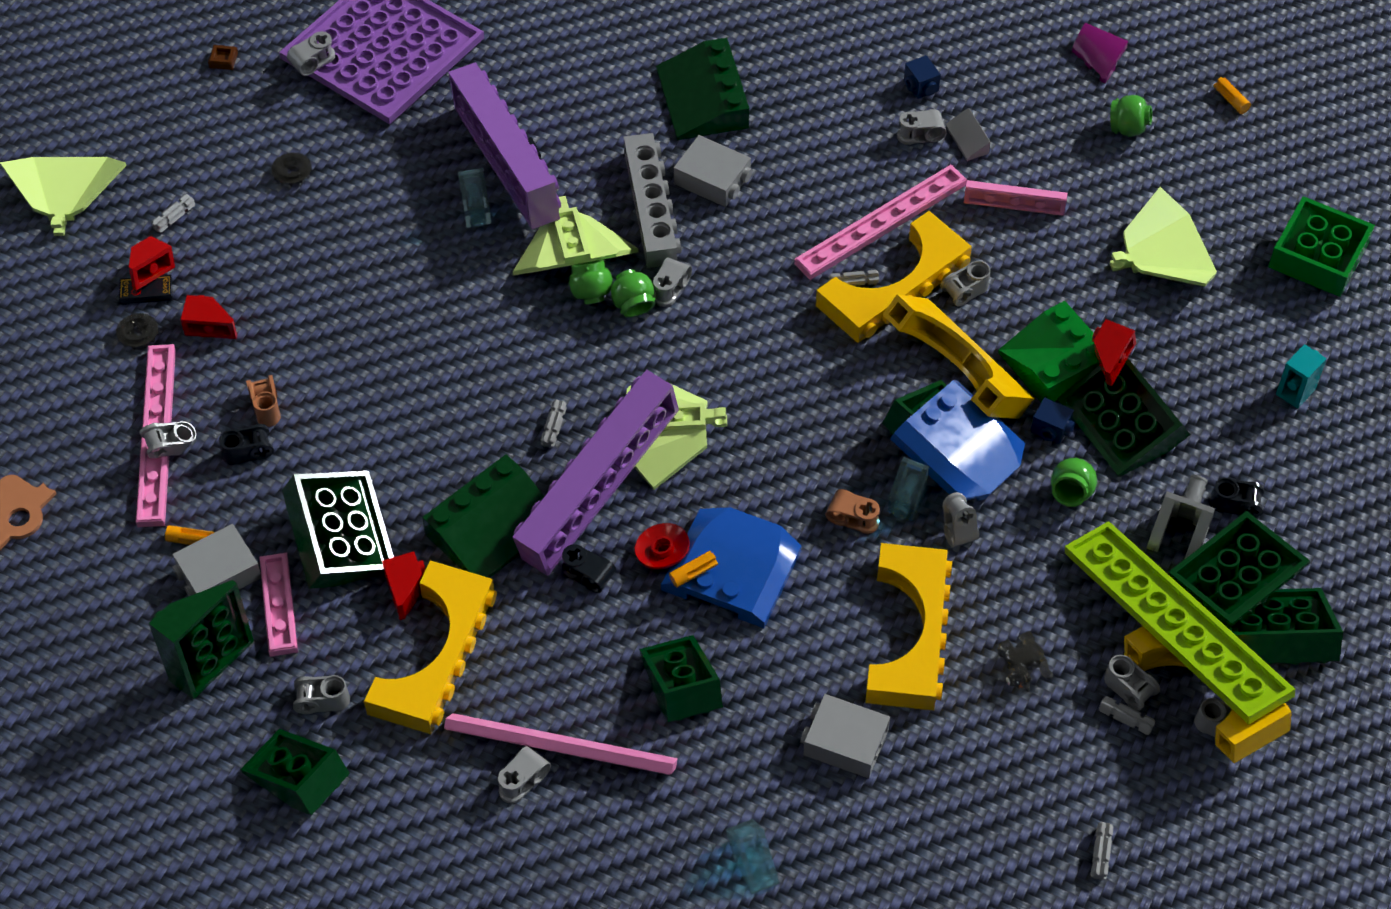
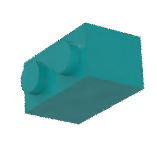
(1301, 376)

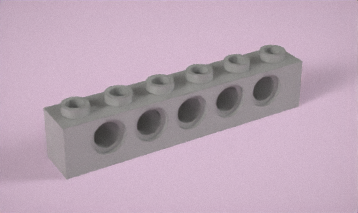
(650, 199)

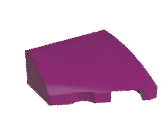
(1099, 50)

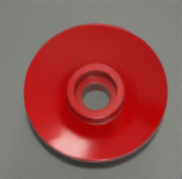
(662, 546)

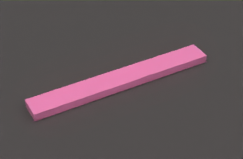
(880, 222)
(157, 409)
(561, 743)

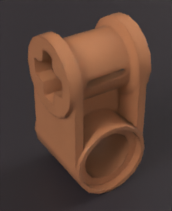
(264, 400)
(851, 510)

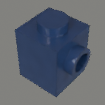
(922, 77)
(1053, 421)

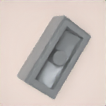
(968, 135)

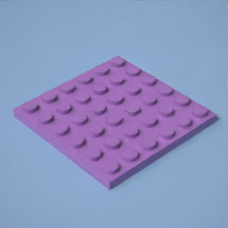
(388, 51)

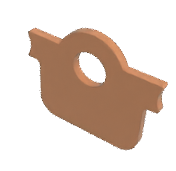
(21, 496)

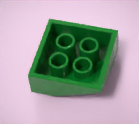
(1321, 246)
(1052, 352)

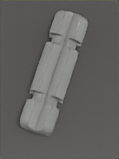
(173, 213)
(857, 278)
(553, 423)
(1127, 715)
(1102, 851)

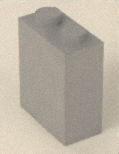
(712, 171)
(216, 561)
(845, 735)

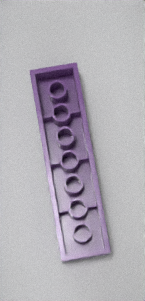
(505, 145)
(596, 472)

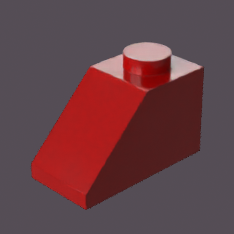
(149, 261)
(206, 318)
(1112, 348)
(404, 578)

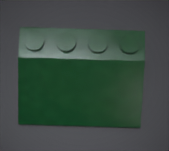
(704, 91)
(1124, 419)
(480, 518)
(337, 527)
(1238, 569)
(1292, 628)
(201, 636)

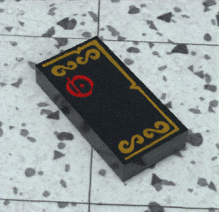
(157, 290)

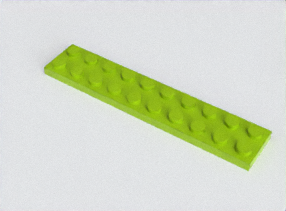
(1180, 623)

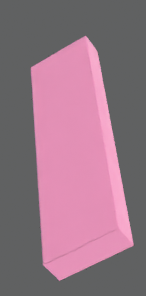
(1015, 197)
(278, 604)

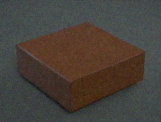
(223, 57)

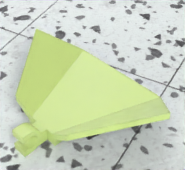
(62, 184)
(571, 241)
(1165, 244)
(681, 439)

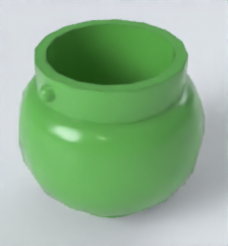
(1130, 115)
(590, 281)
(633, 293)
(1073, 481)

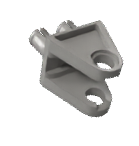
(1186, 507)

